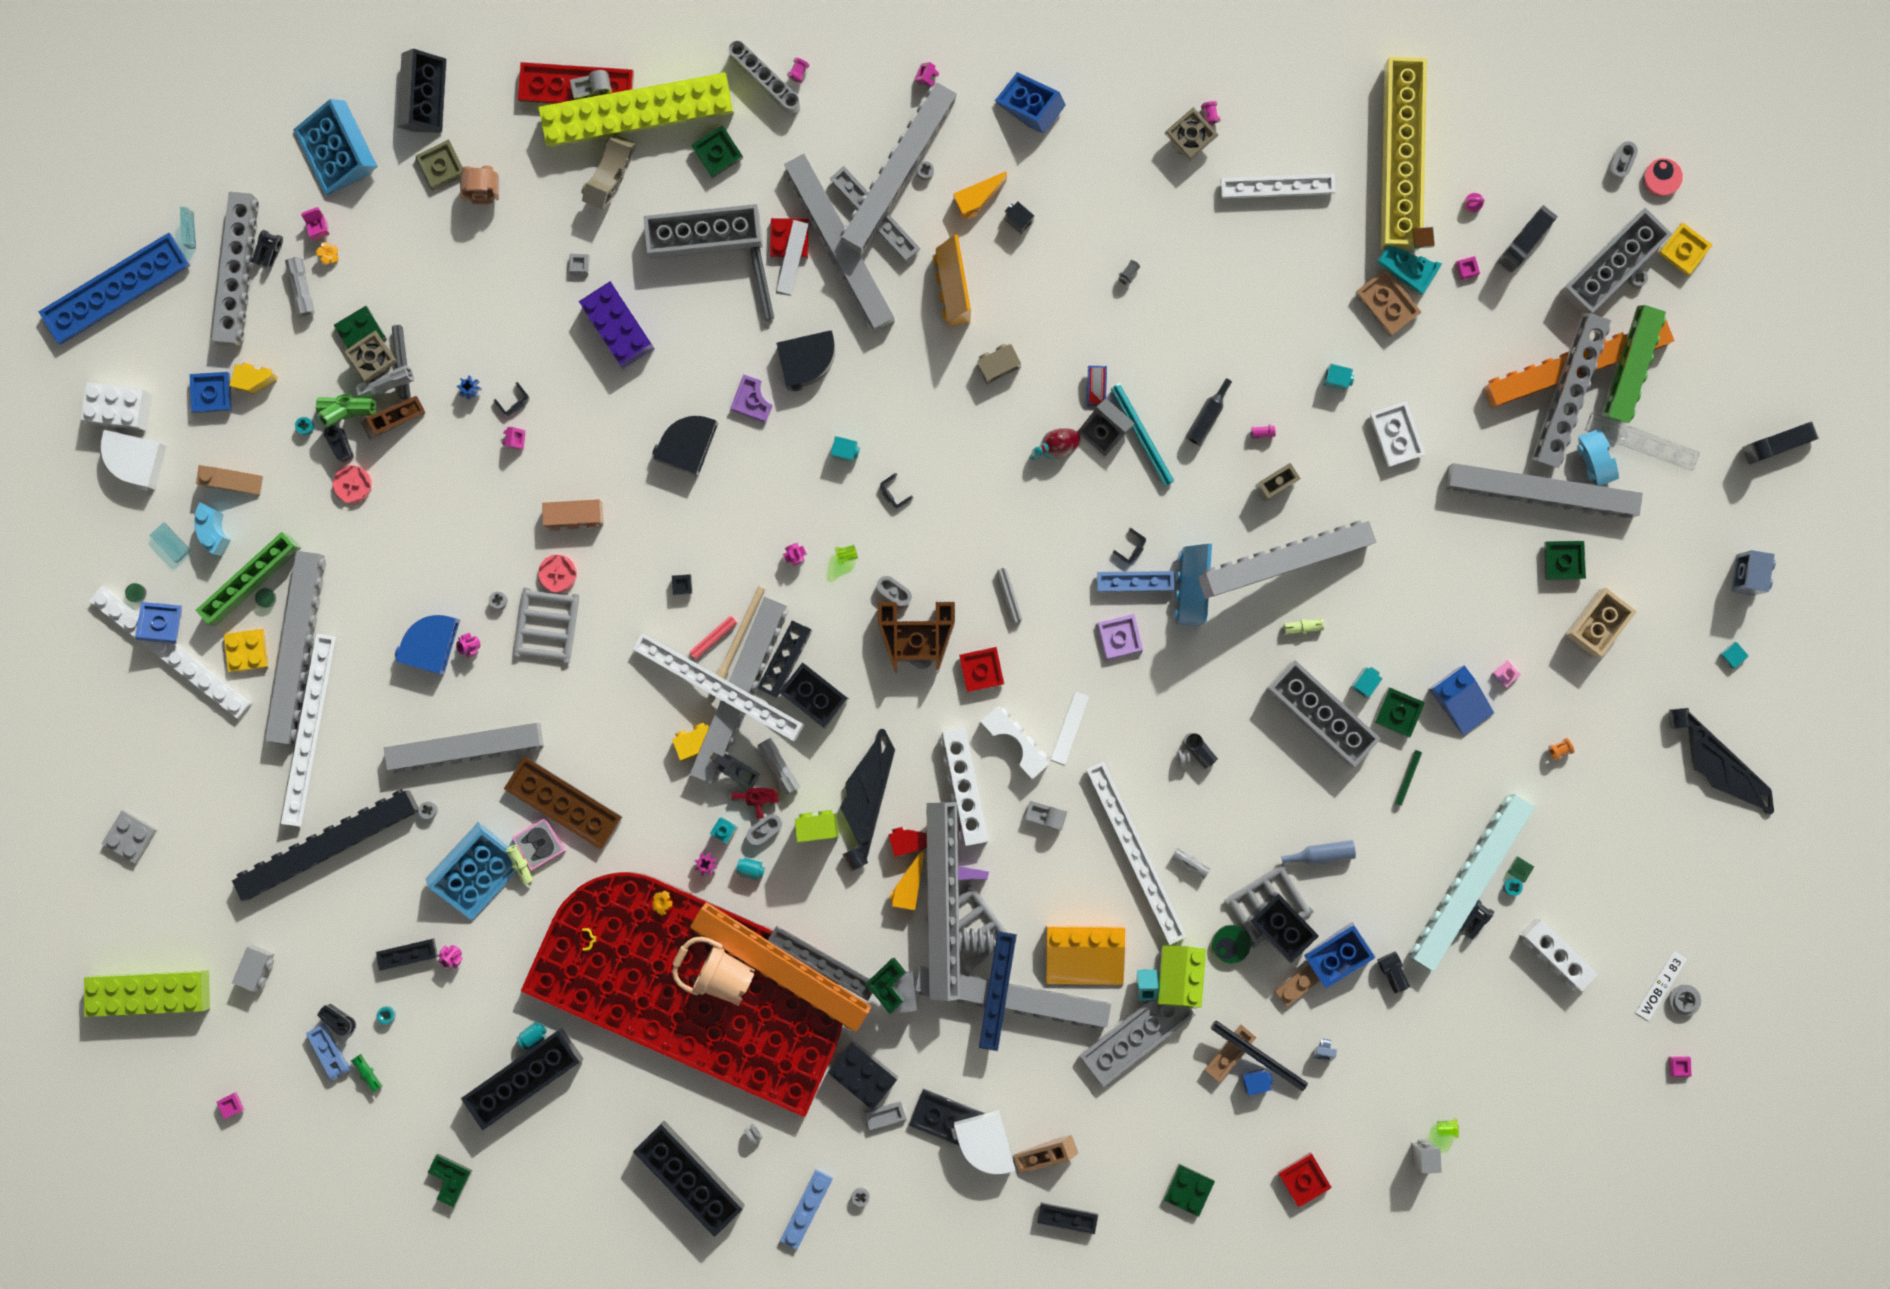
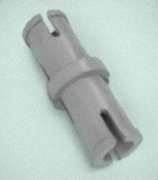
(1190, 863)

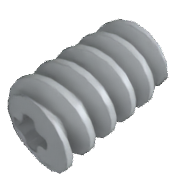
(976, 940)

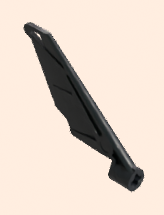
(1720, 764)
(864, 798)

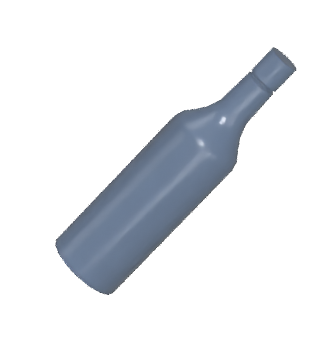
(1323, 853)

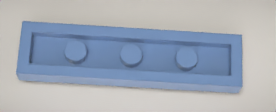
(1135, 581)
(806, 1209)

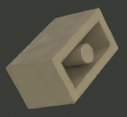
(998, 363)
(1277, 482)

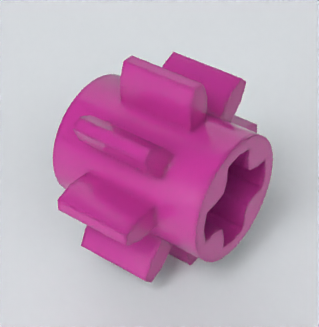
(794, 554)
(468, 645)
(701, 861)
(450, 957)

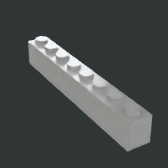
(463, 746)

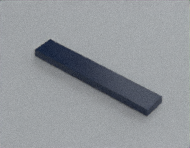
(997, 991)

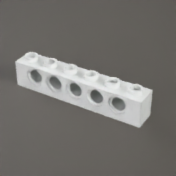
(959, 737)

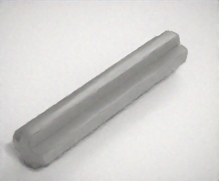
(1009, 595)

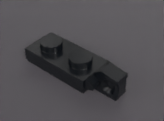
(735, 770)

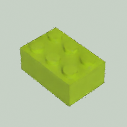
(816, 827)

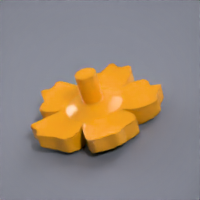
(327, 253)
(661, 902)

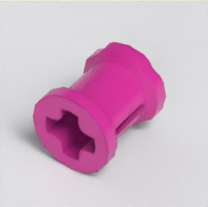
(798, 70)
(1210, 112)

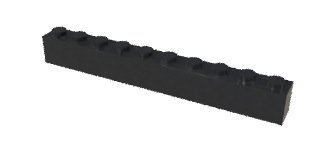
(325, 845)

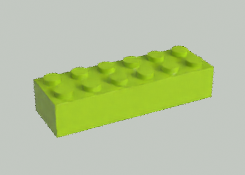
(146, 993)

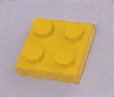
(1685, 249)
(246, 650)

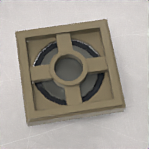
(1191, 134)
(370, 359)

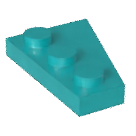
(1410, 269)

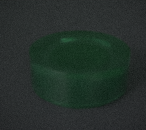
(135, 592)
(265, 598)

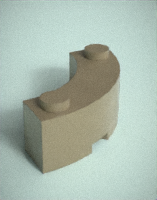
(608, 174)

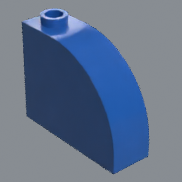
(428, 643)

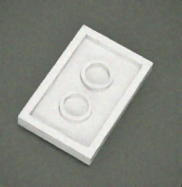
(1397, 434)

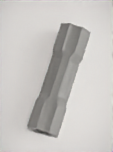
(296, 272)
(386, 382)
(785, 777)

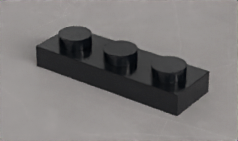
(406, 954)
(1067, 1218)

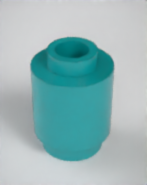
(750, 869)
(532, 1035)

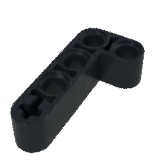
(1527, 239)
(1780, 442)

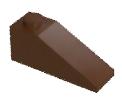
(392, 417)

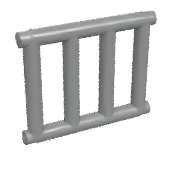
(522, 631)
(1265, 881)
(994, 923)

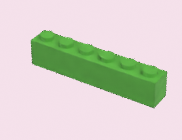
(1634, 363)
(248, 579)

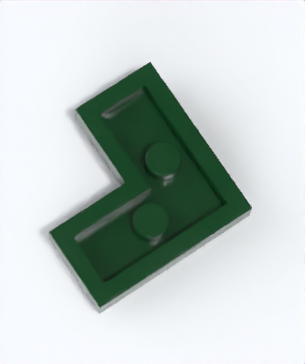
(883, 985)
(455, 1178)

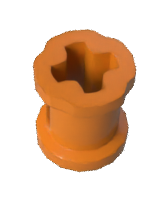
(1561, 749)

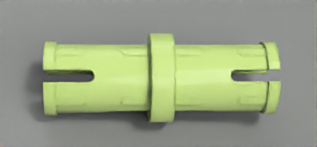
(1303, 626)
(519, 864)

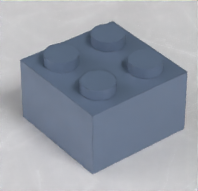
(1753, 572)

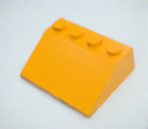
(953, 282)
(1085, 955)

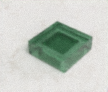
(1520, 869)

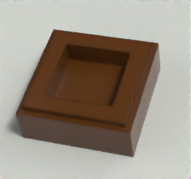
(1423, 237)

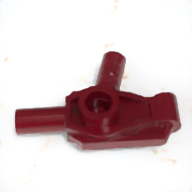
(756, 797)

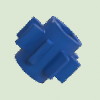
(466, 384)

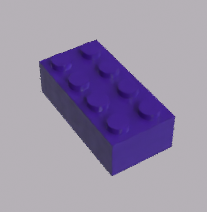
(616, 324)

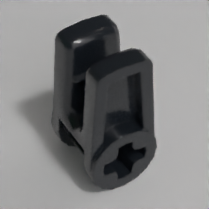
(271, 247)
(340, 444)
(1481, 919)
(335, 1018)

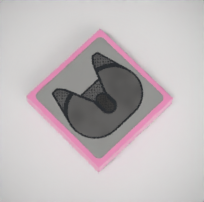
(538, 843)

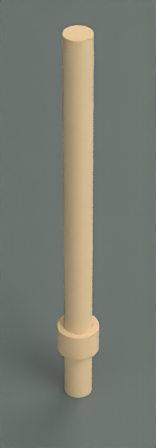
(722, 672)

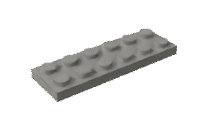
(1133, 1039)

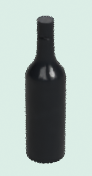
(1208, 415)

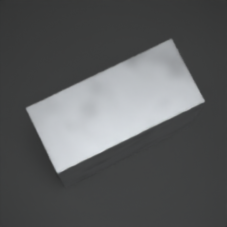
(907, 989)

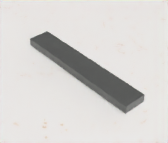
(821, 962)

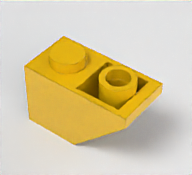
(251, 380)
(690, 743)

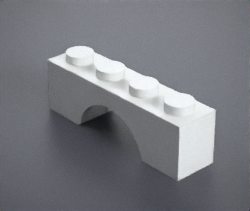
(1032, 760)

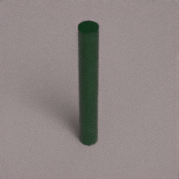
(1408, 777)

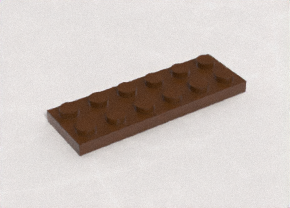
(563, 802)

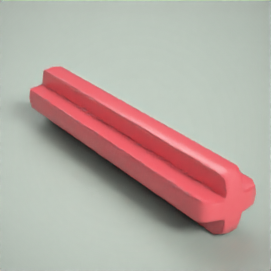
(713, 637)

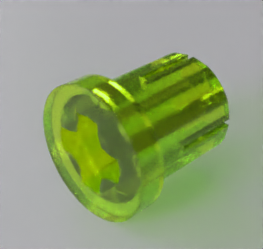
(846, 554)
(1448, 1128)

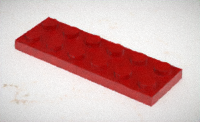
(552, 81)

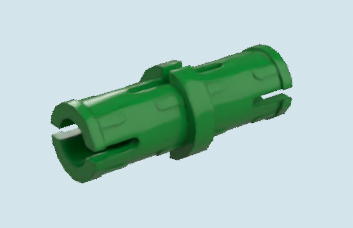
(366, 1073)

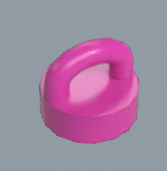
(1474, 202)

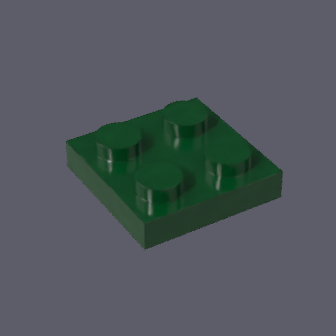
(717, 151)
(358, 326)
(1564, 560)
(1399, 712)
(1188, 1190)

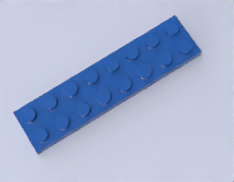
(114, 288)

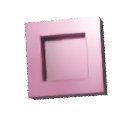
(1506, 673)

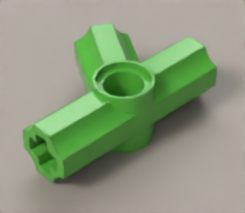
(343, 407)

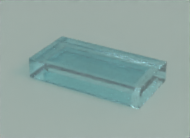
(187, 228)
(170, 542)

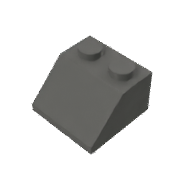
(1105, 427)

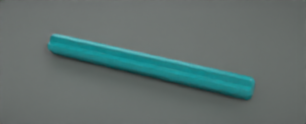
(1142, 435)

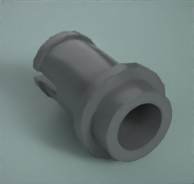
(1126, 276)

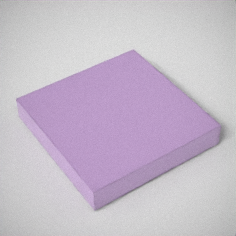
(1120, 636)

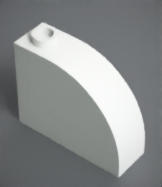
(133, 458)
(985, 1143)

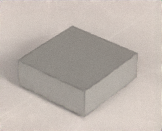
(579, 264)

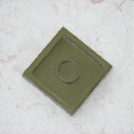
(440, 164)

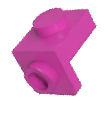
(315, 223)

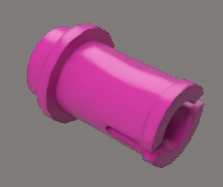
(1263, 432)

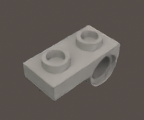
(593, 85)
(1046, 815)

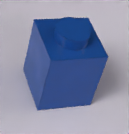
(1257, 1081)

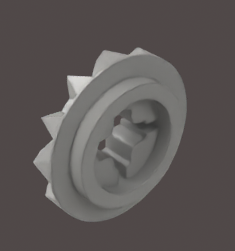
(1691, 994)

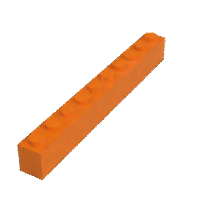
(1547, 375)
(781, 967)

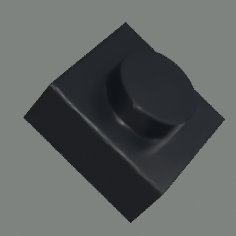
(682, 584)

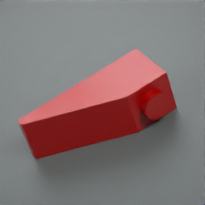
(907, 841)

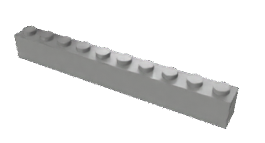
(898, 169)
(830, 226)
(1543, 490)
(1285, 560)
(295, 647)
(744, 676)
(943, 901)
(1030, 1000)

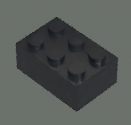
(813, 695)
(1283, 927)
(862, 1074)

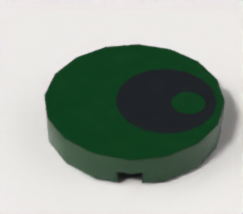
(1231, 944)

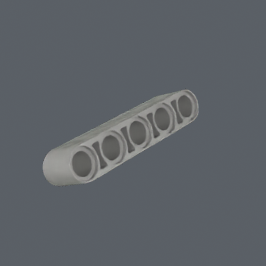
(761, 69)

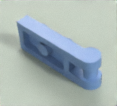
(327, 1051)

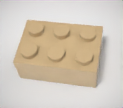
(1600, 623)

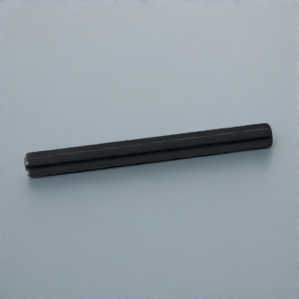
(1259, 1056)

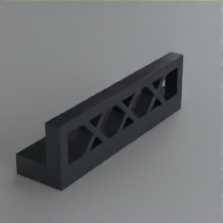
(791, 661)

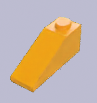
(974, 198)
(907, 888)

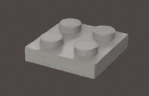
(129, 836)

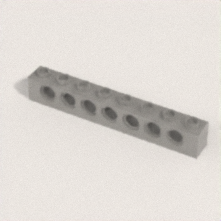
(229, 260)
(1562, 397)

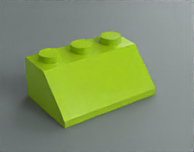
(1181, 976)

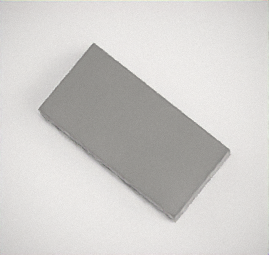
(885, 1116)

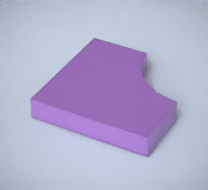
(750, 401)

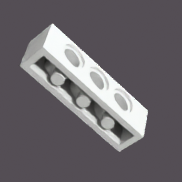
(1583, 972)

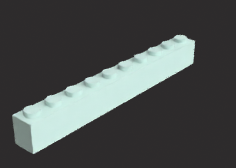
(1472, 881)

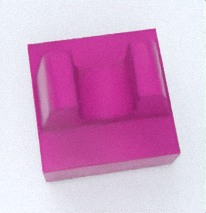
(924, 74)
(514, 438)

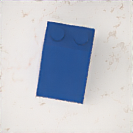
(1031, 102)
(1462, 699)
(1339, 955)

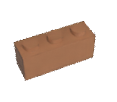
(572, 514)

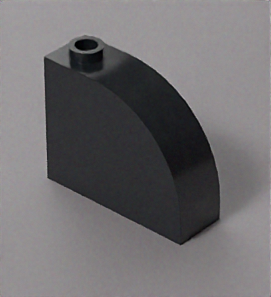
(806, 359)
(686, 443)

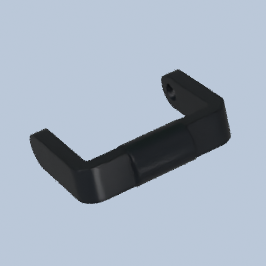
(517, 406)
(888, 496)
(1137, 551)

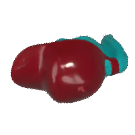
(1056, 444)

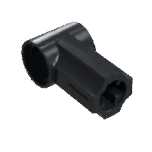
(1200, 751)
(1392, 968)

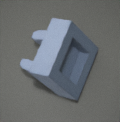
(1324, 1051)

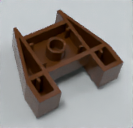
(916, 639)

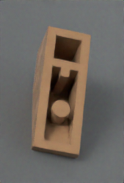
(228, 480)
(1046, 1154)

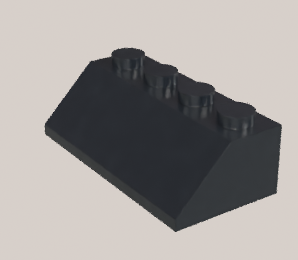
(421, 91)

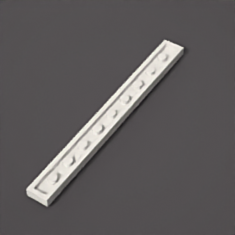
(173, 655)
(718, 687)
(308, 730)
(1136, 853)

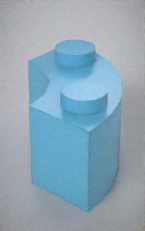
(1594, 451)
(209, 529)

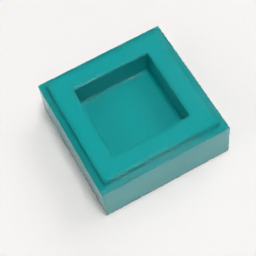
(1734, 655)

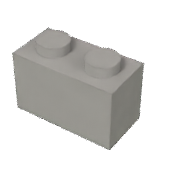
(253, 968)
(1426, 1156)

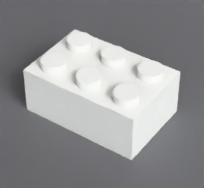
(116, 406)

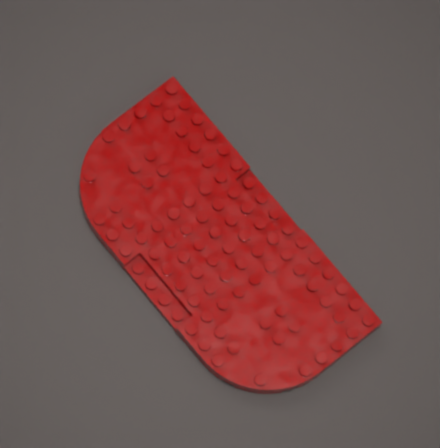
(626, 985)

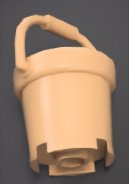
(720, 975)

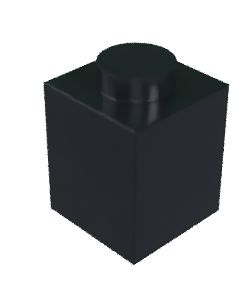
(1018, 217)

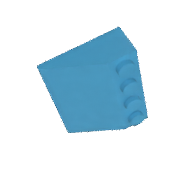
(335, 146)
(1192, 603)
(472, 871)

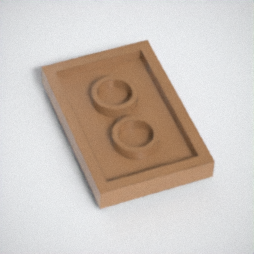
(1388, 302)

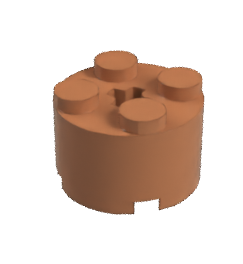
(479, 185)

